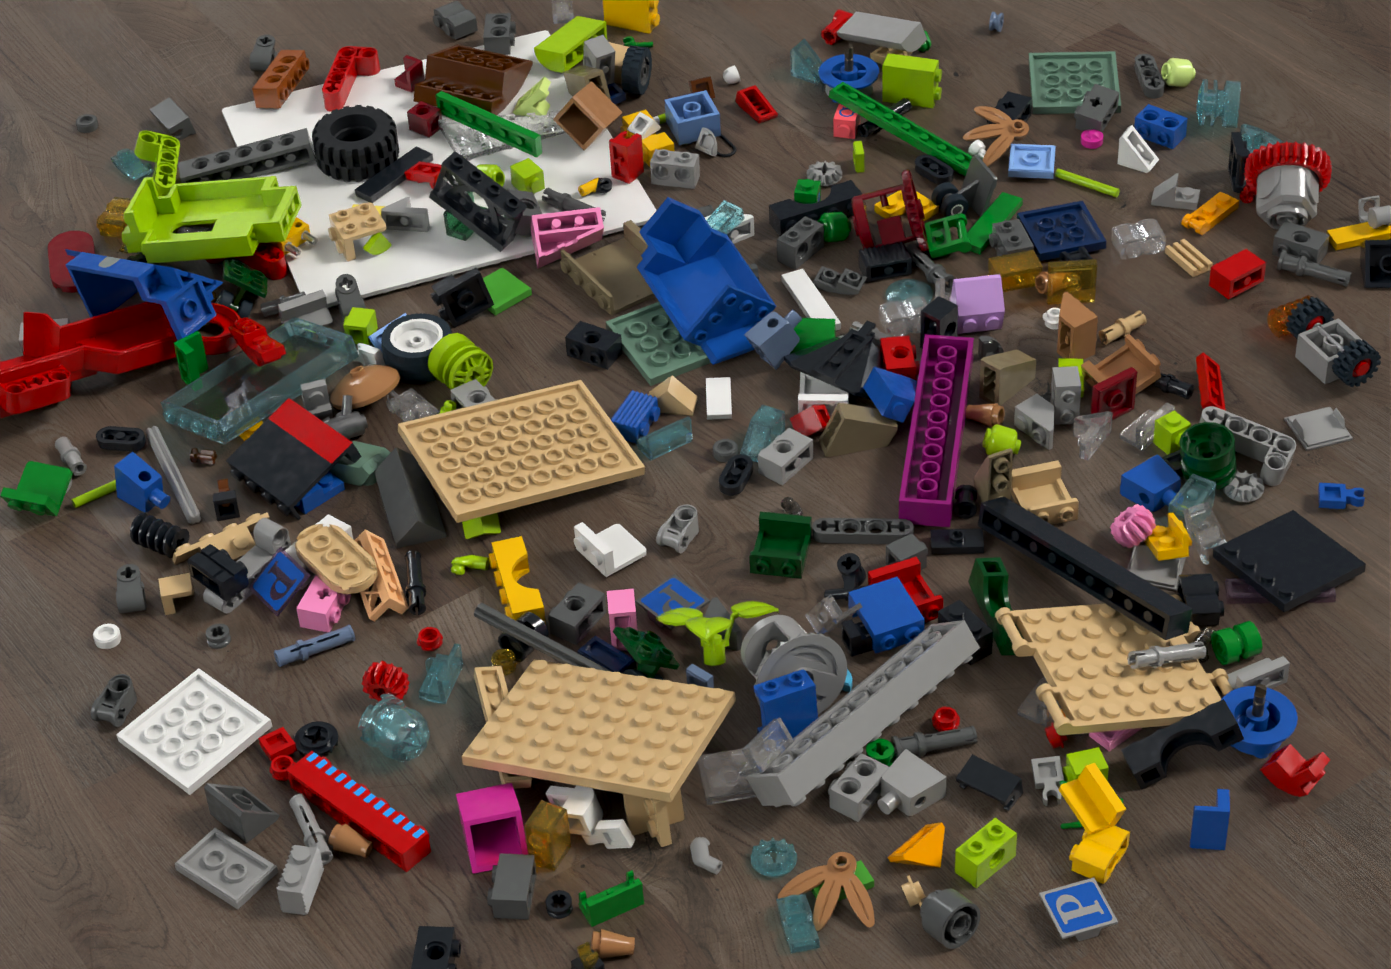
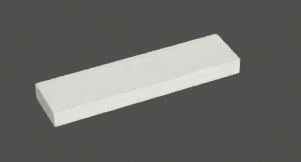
(808, 296)

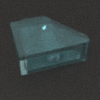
(763, 430)

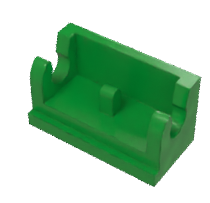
(612, 901)

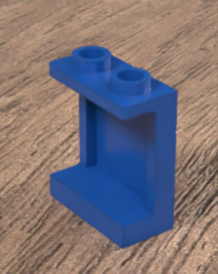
(887, 614)
(788, 698)

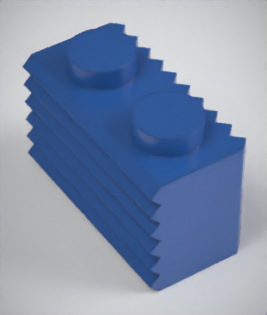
(636, 415)

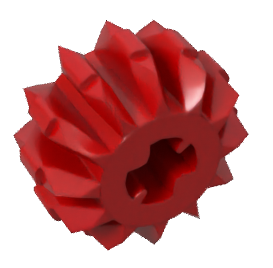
(385, 679)

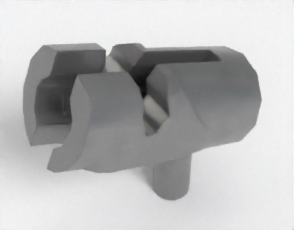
(346, 422)

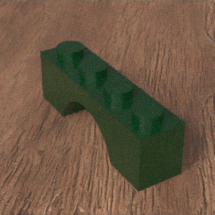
(990, 589)

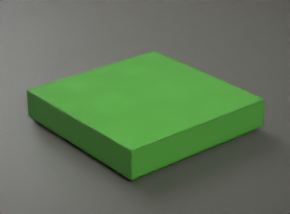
(505, 290)

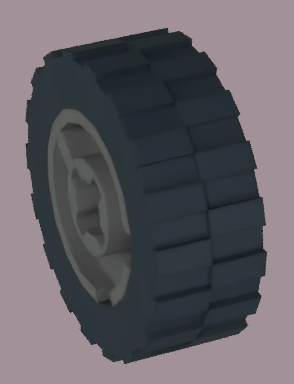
(636, 70)

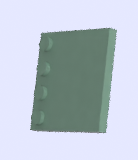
(1063, 79)
(656, 344)

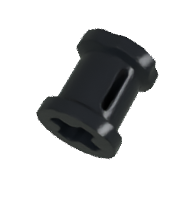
(965, 505)

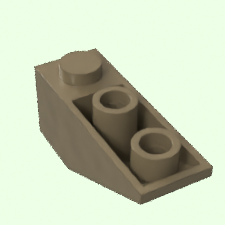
(994, 477)

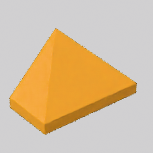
(922, 848)

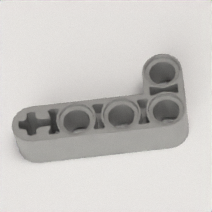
(1257, 442)
(268, 539)

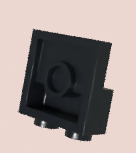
(461, 297)

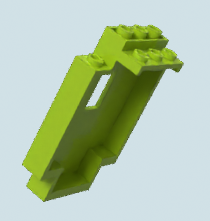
(242, 209)

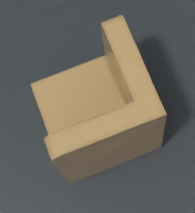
(174, 587)

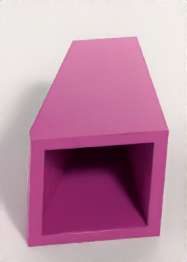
(491, 825)

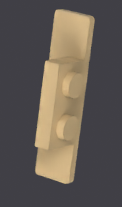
(234, 539)

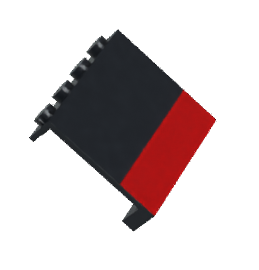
(289, 456)

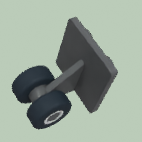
(975, 191)

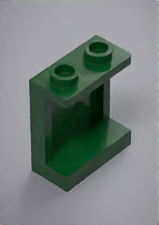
(781, 545)

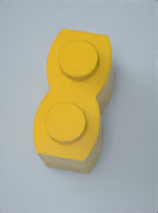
(1099, 853)

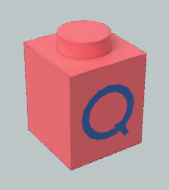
(845, 123)

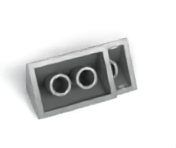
(408, 500)

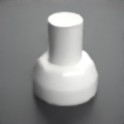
(977, 148)

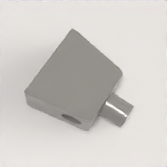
(910, 785)

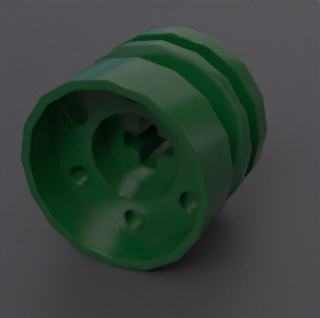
(1208, 452)

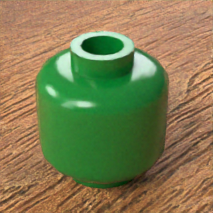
(836, 226)

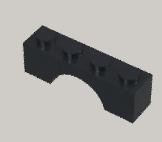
(788, 212)
(1209, 727)

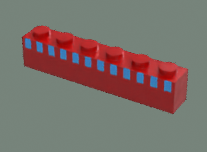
(354, 805)

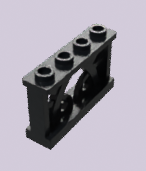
(456, 201)

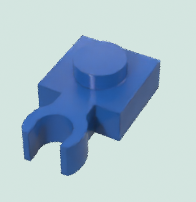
(1337, 496)

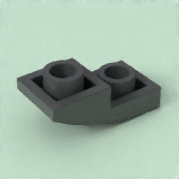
(846, 283)

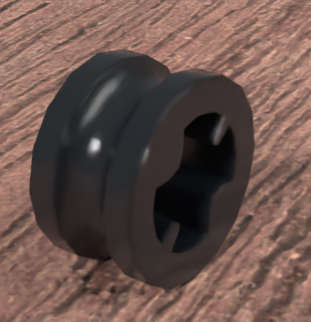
(559, 896)

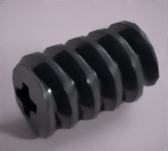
(157, 534)

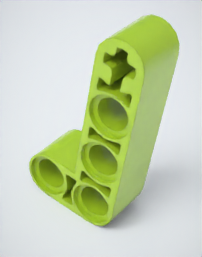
(164, 152)

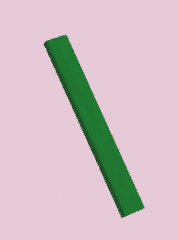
(901, 127)

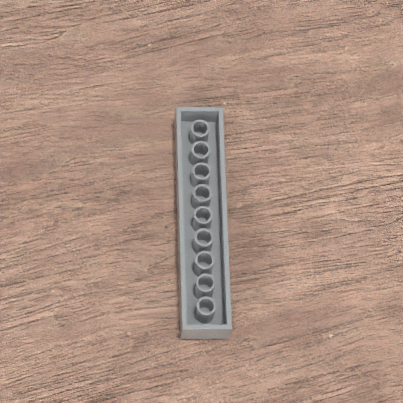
(864, 713)

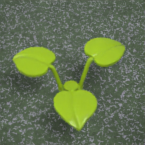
(708, 628)

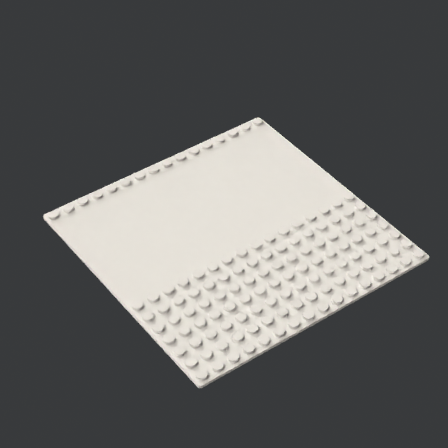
(431, 254)

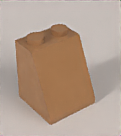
(587, 115)

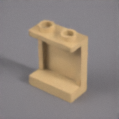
(1044, 493)

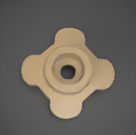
(913, 892)

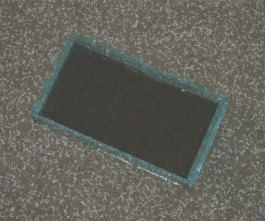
(243, 394)

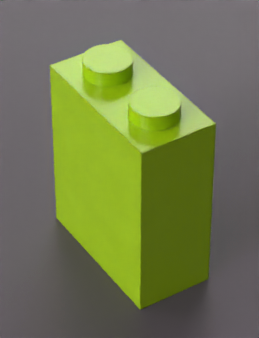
(911, 79)

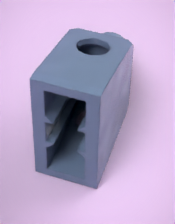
(774, 337)

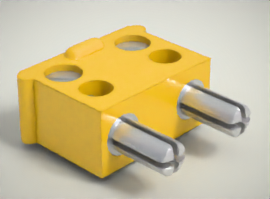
(298, 235)

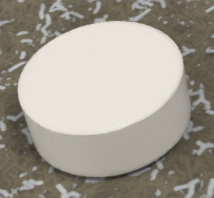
(107, 636)

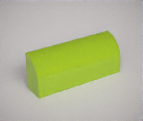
(566, 45)

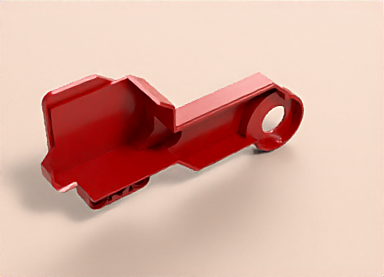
(100, 343)

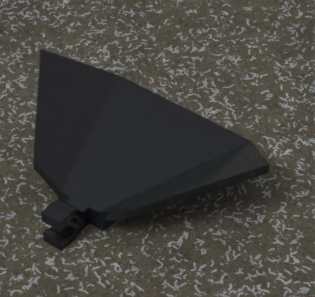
(841, 360)

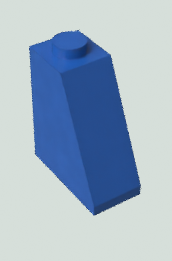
(891, 393)

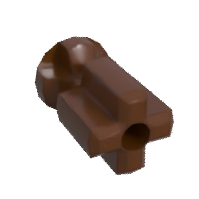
(206, 456)

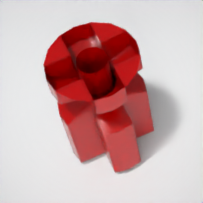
(1247, 194)

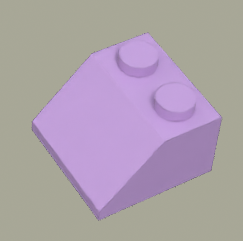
(979, 303)

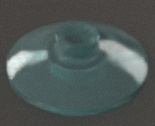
(908, 288)

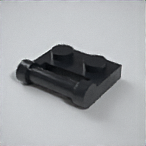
(1236, 163)

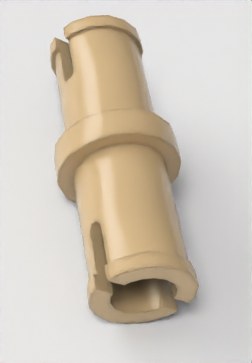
(1122, 327)

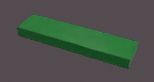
(1001, 210)

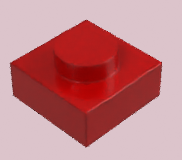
(277, 743)

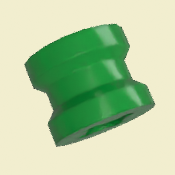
(881, 750)

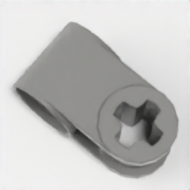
(679, 528)

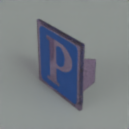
(279, 581)

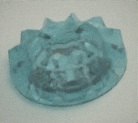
(762, 860)

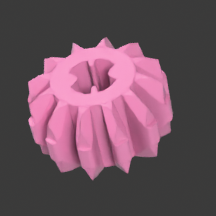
(1133, 526)

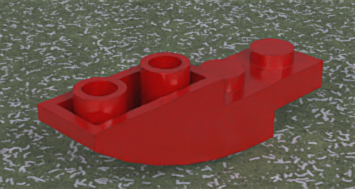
(255, 341)

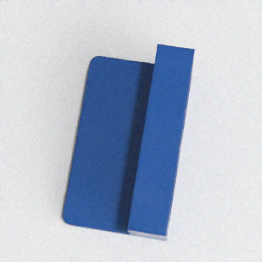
(1211, 823)

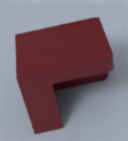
(412, 75)

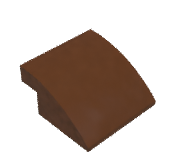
(473, 76)

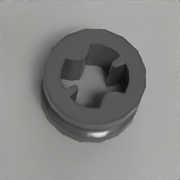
(219, 641)

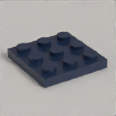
(1061, 230)

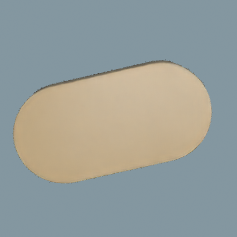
(336, 559)

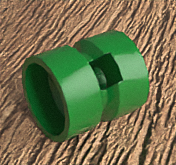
(1239, 641)

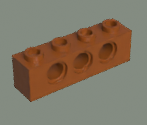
(280, 78)

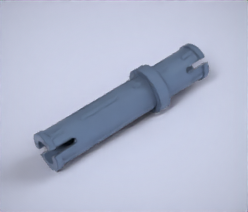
(315, 645)

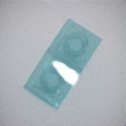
(1257, 137)
(130, 164)
(798, 923)

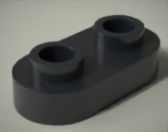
(933, 169)
(121, 438)
(735, 475)

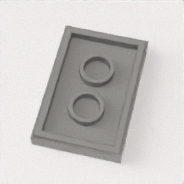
(226, 868)

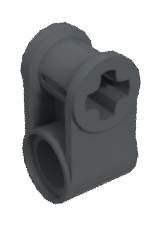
(263, 53)
(348, 298)
(130, 590)
(115, 701)

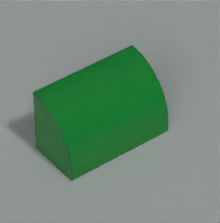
(814, 331)

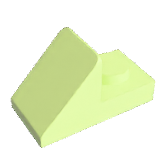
(534, 100)

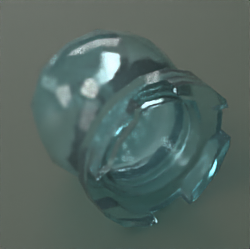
(394, 729)

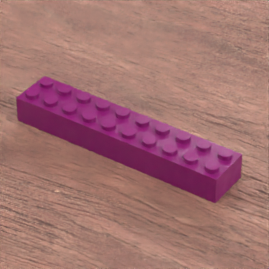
(936, 431)

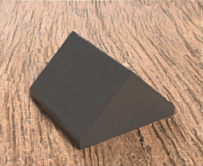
(239, 810)

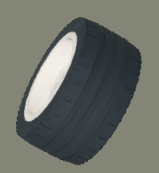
(408, 345)

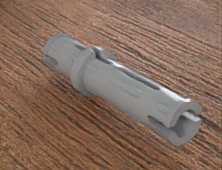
(1157, 655)
(302, 808)

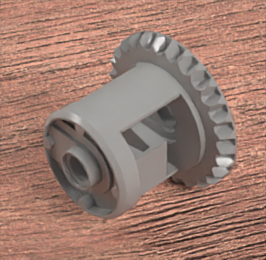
(795, 651)

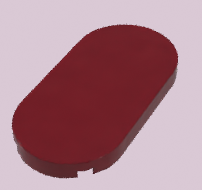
(58, 257)

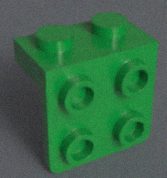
(39, 489)

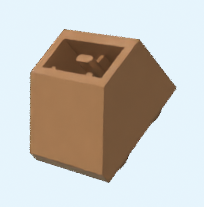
(1076, 329)

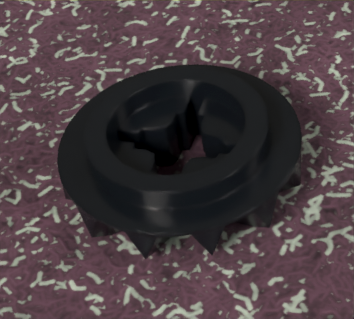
(312, 731)

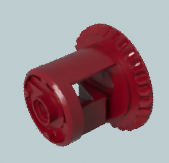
(892, 228)

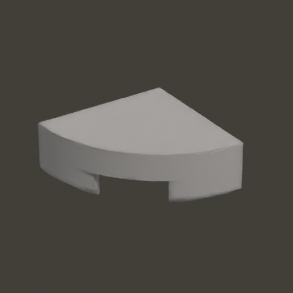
(707, 142)

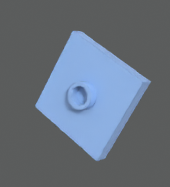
(1031, 161)

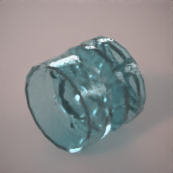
(1219, 103)

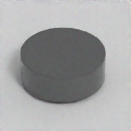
(87, 123)
(724, 450)

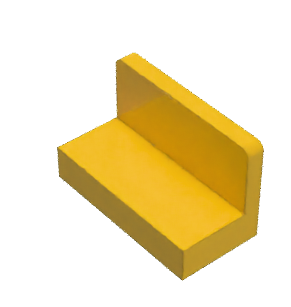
(1093, 800)

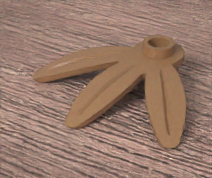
(1004, 127)
(834, 879)

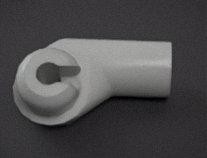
(701, 856)

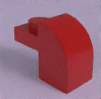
(1292, 772)

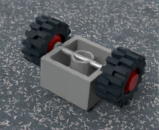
(1330, 346)

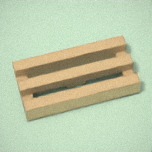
(1191, 255)

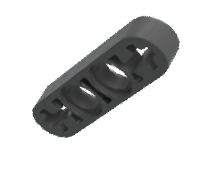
(862, 528)

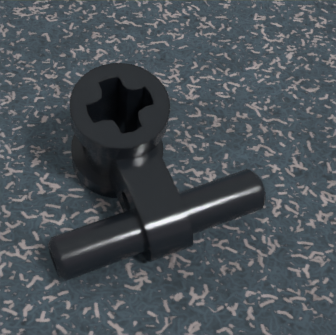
(852, 575)

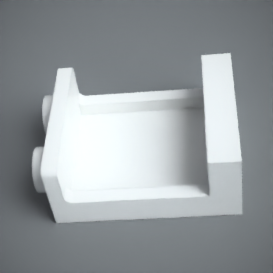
(819, 393)

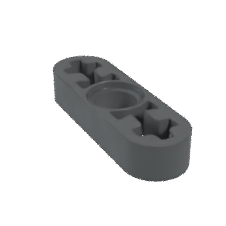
(1149, 76)

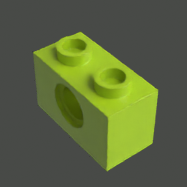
(985, 852)

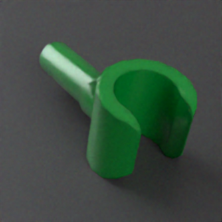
(629, 40)

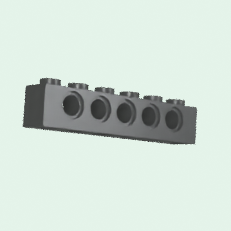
(250, 159)

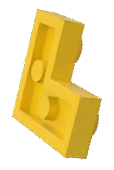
(897, 206)

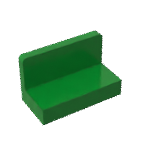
(191, 357)

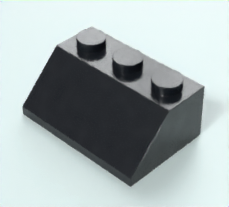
(1376, 263)

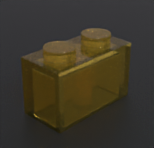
(1016, 269)
(548, 835)

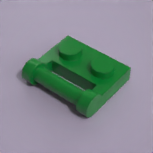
(940, 239)

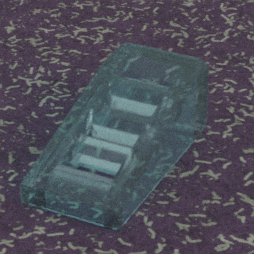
(726, 209)

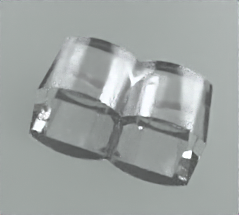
(1138, 239)
(902, 317)

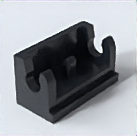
(991, 781)

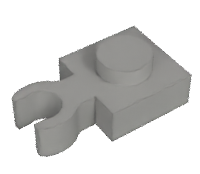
(1047, 775)

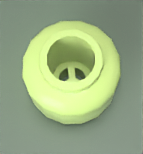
(1178, 72)

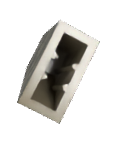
(581, 76)
(1005, 375)
(856, 430)

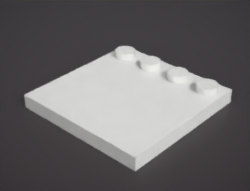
(194, 731)

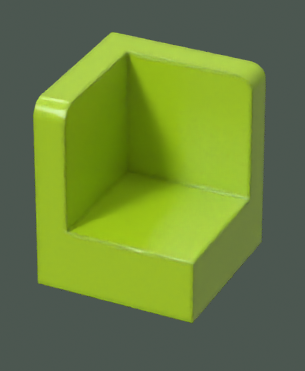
(482, 525)

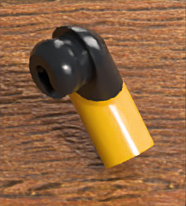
(597, 185)

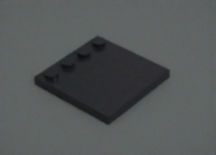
(1289, 560)

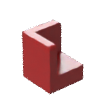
(810, 420)

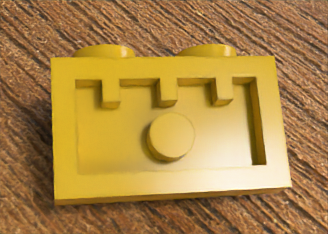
(1169, 541)

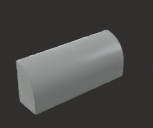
(883, 32)

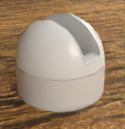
(731, 75)

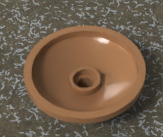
(365, 385)

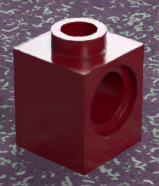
(424, 119)

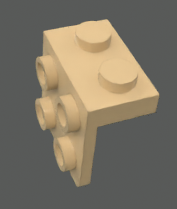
(353, 225)

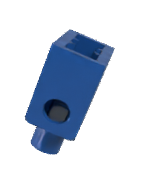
(139, 484)
(1151, 484)

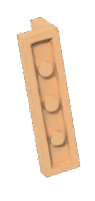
(387, 582)

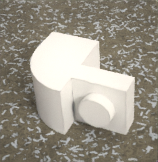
(581, 806)

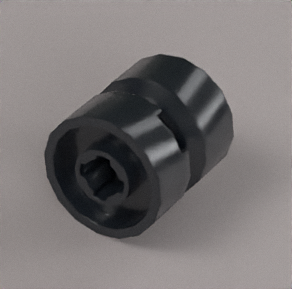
(518, 647)

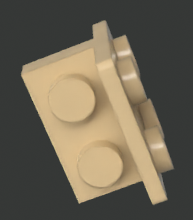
(653, 816)

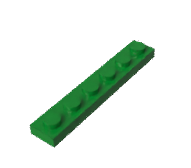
(489, 124)

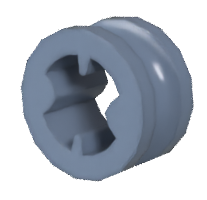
(996, 21)

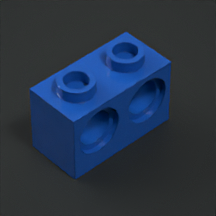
(1161, 126)

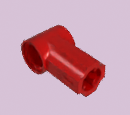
(829, 33)

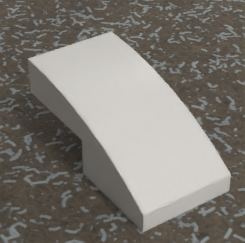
(718, 398)

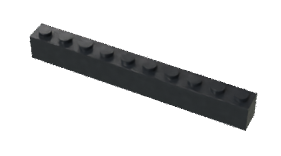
(1085, 568)

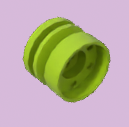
(459, 361)

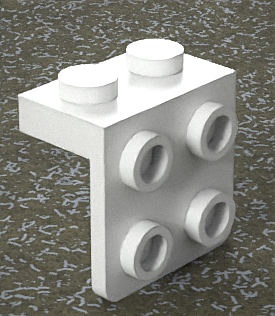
(608, 549)

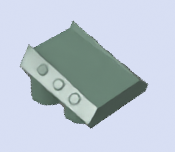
(363, 470)

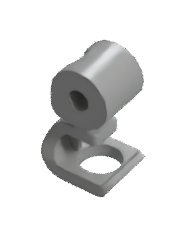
(1376, 215)

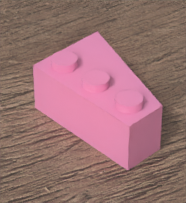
(564, 231)

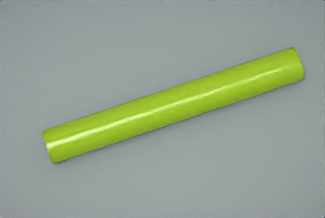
(1088, 183)
(94, 494)

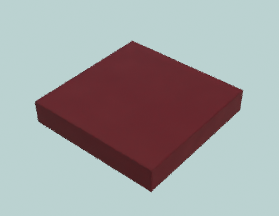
(1115, 393)

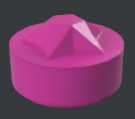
(1092, 138)

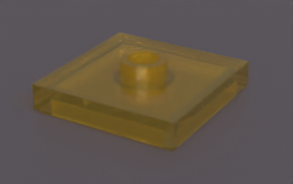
(1072, 277)

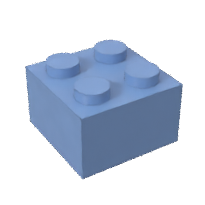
(689, 114)

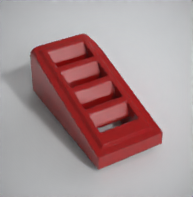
(752, 93)

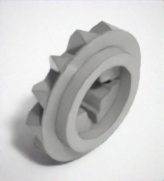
(832, 175)
(1245, 493)

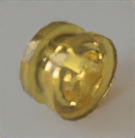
(504, 655)

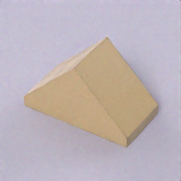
(674, 397)

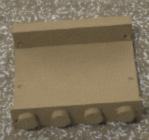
(612, 272)

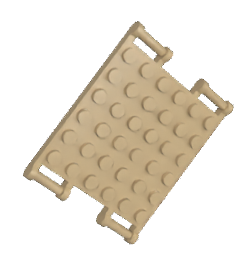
(1089, 675)

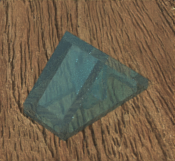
(805, 62)

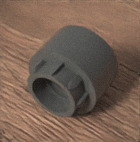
(949, 917)

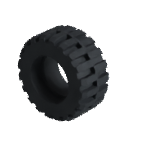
(355, 142)

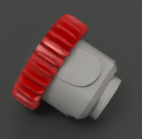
(1287, 181)

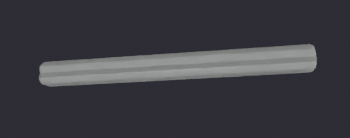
(173, 475)

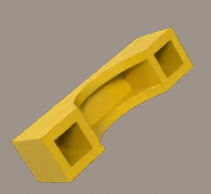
(511, 564)

